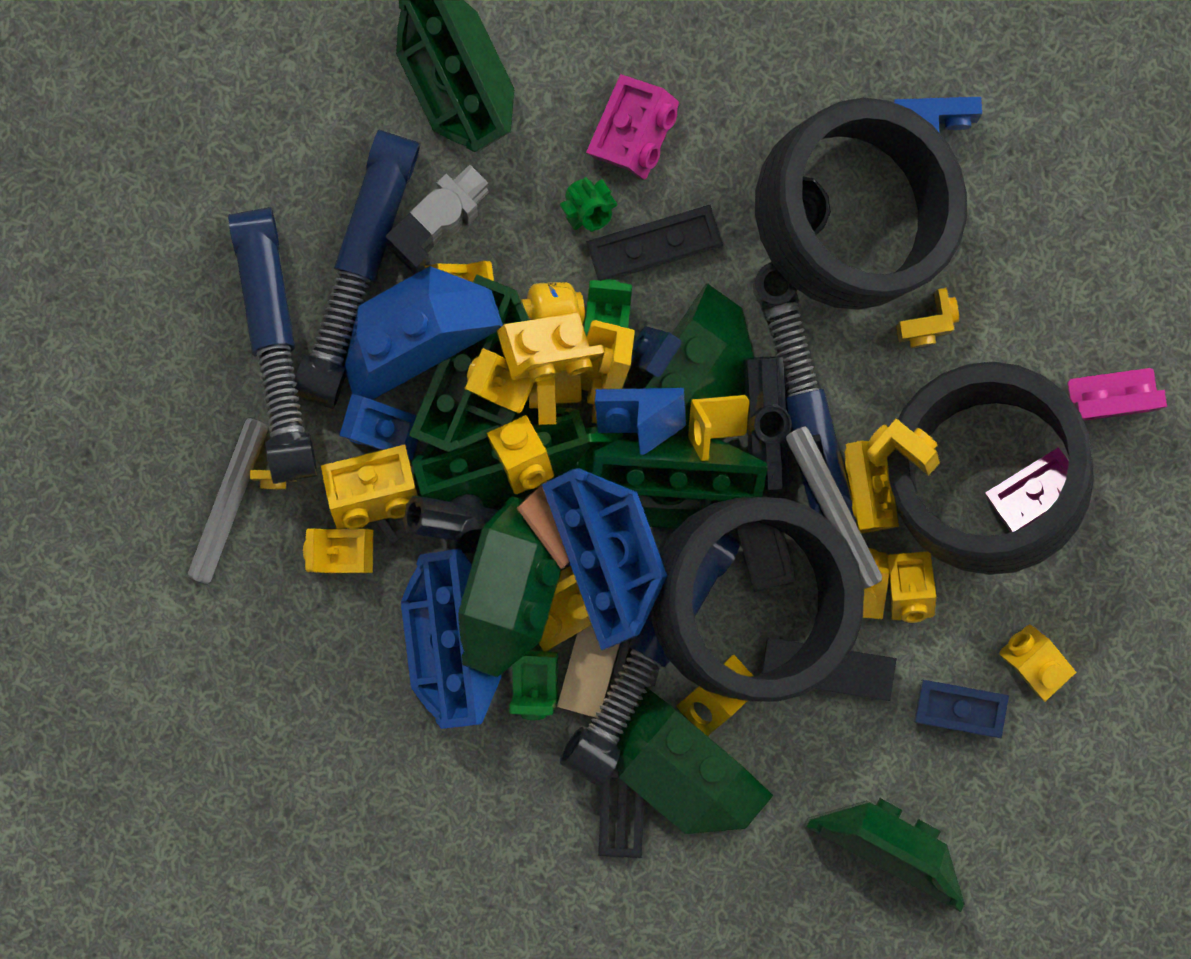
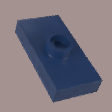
(653, 351)

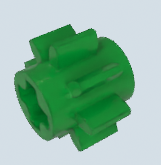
(588, 204)

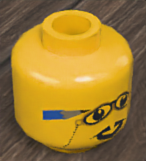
(553, 300)

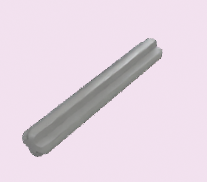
(228, 501)
(831, 501)

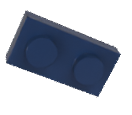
(961, 708)

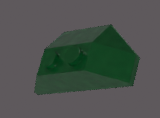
(455, 71)
(710, 353)
(450, 413)
(479, 471)
(675, 480)
(506, 593)
(685, 771)
(894, 846)

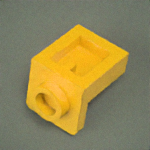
(911, 586)

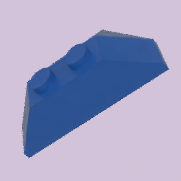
(416, 329)
(608, 552)
(433, 643)

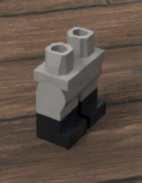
(437, 217)

